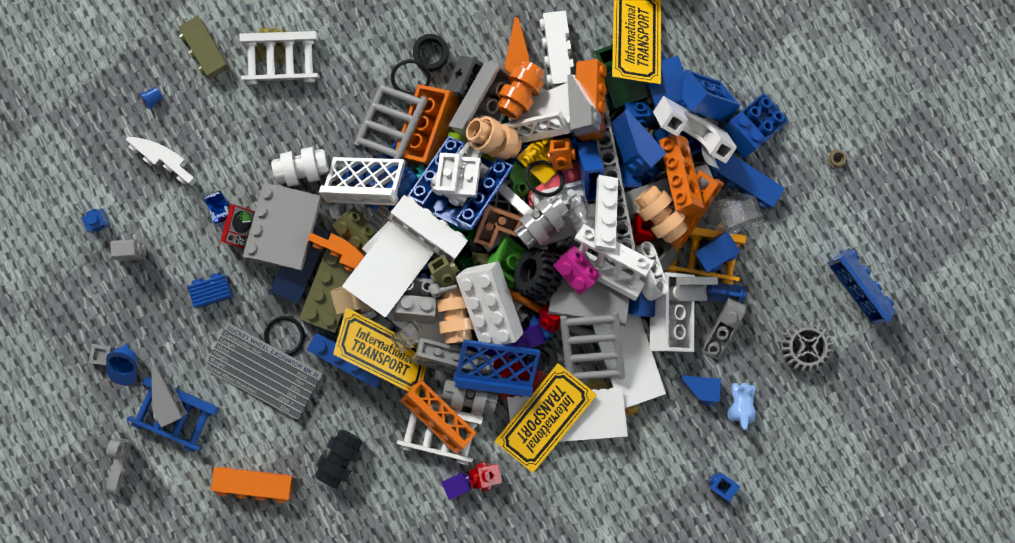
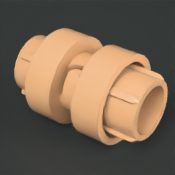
(493, 138)
(655, 206)
(456, 324)

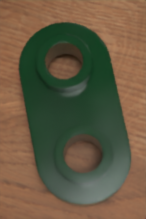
(464, 258)

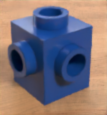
(641, 112)

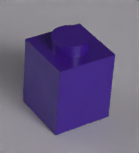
(456, 485)

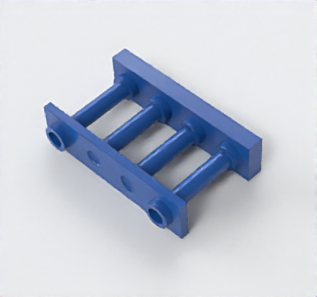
(189, 402)

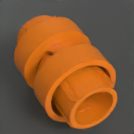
(517, 97)

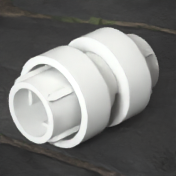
(292, 168)

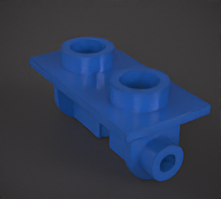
(722, 291)

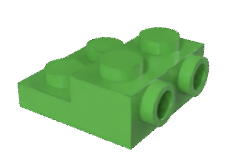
(508, 256)

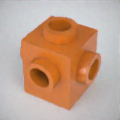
(561, 154)

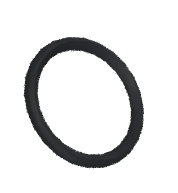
(405, 62)
(535, 190)
(290, 319)

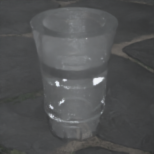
(581, 213)

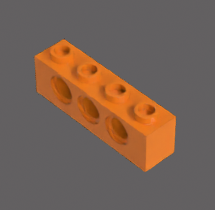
(681, 175)

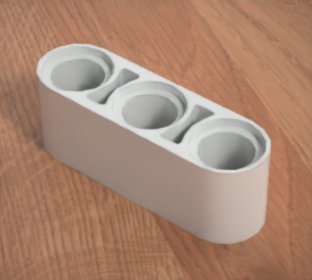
(655, 280)

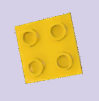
(538, 151)

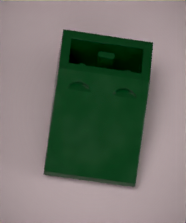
(620, 89)

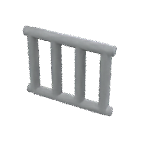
(376, 106)
(615, 336)

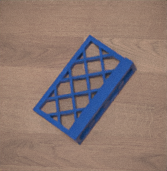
(496, 383)

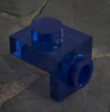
(217, 206)

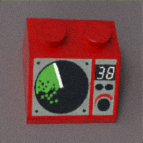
(237, 226)

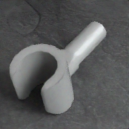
(436, 291)

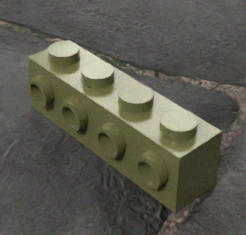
(354, 228)

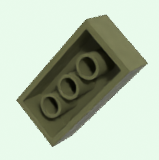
(319, 304)

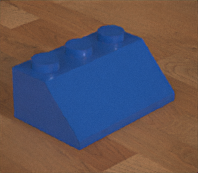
(708, 97)

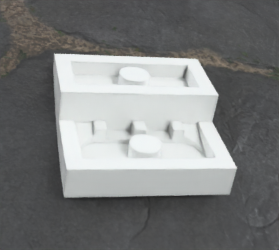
(458, 175)

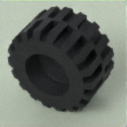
(536, 274)

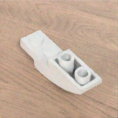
(157, 154)

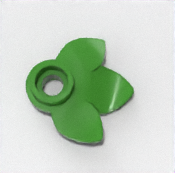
(517, 177)

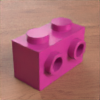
(577, 270)

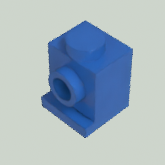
(95, 220)
(730, 486)

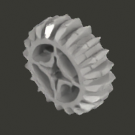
(819, 335)

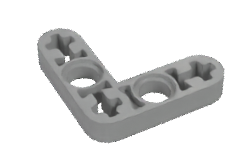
(119, 451)

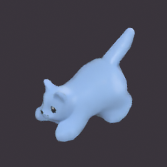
(742, 408)

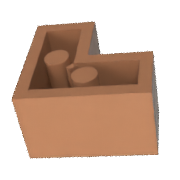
(492, 221)

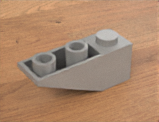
(724, 328)

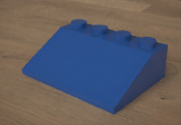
(862, 287)

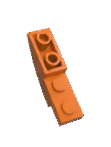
(350, 254)

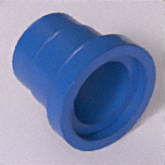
(151, 97)

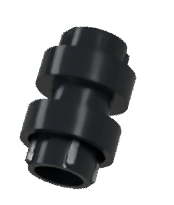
(334, 467)

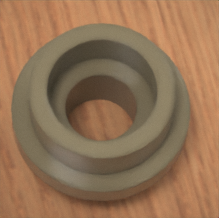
(843, 158)

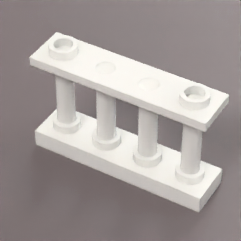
(288, 40)
(613, 275)
(471, 419)

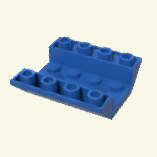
(460, 217)

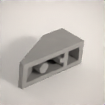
(582, 111)
(165, 400)

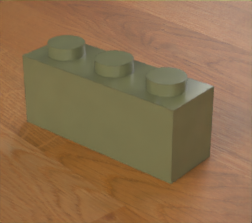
(203, 47)

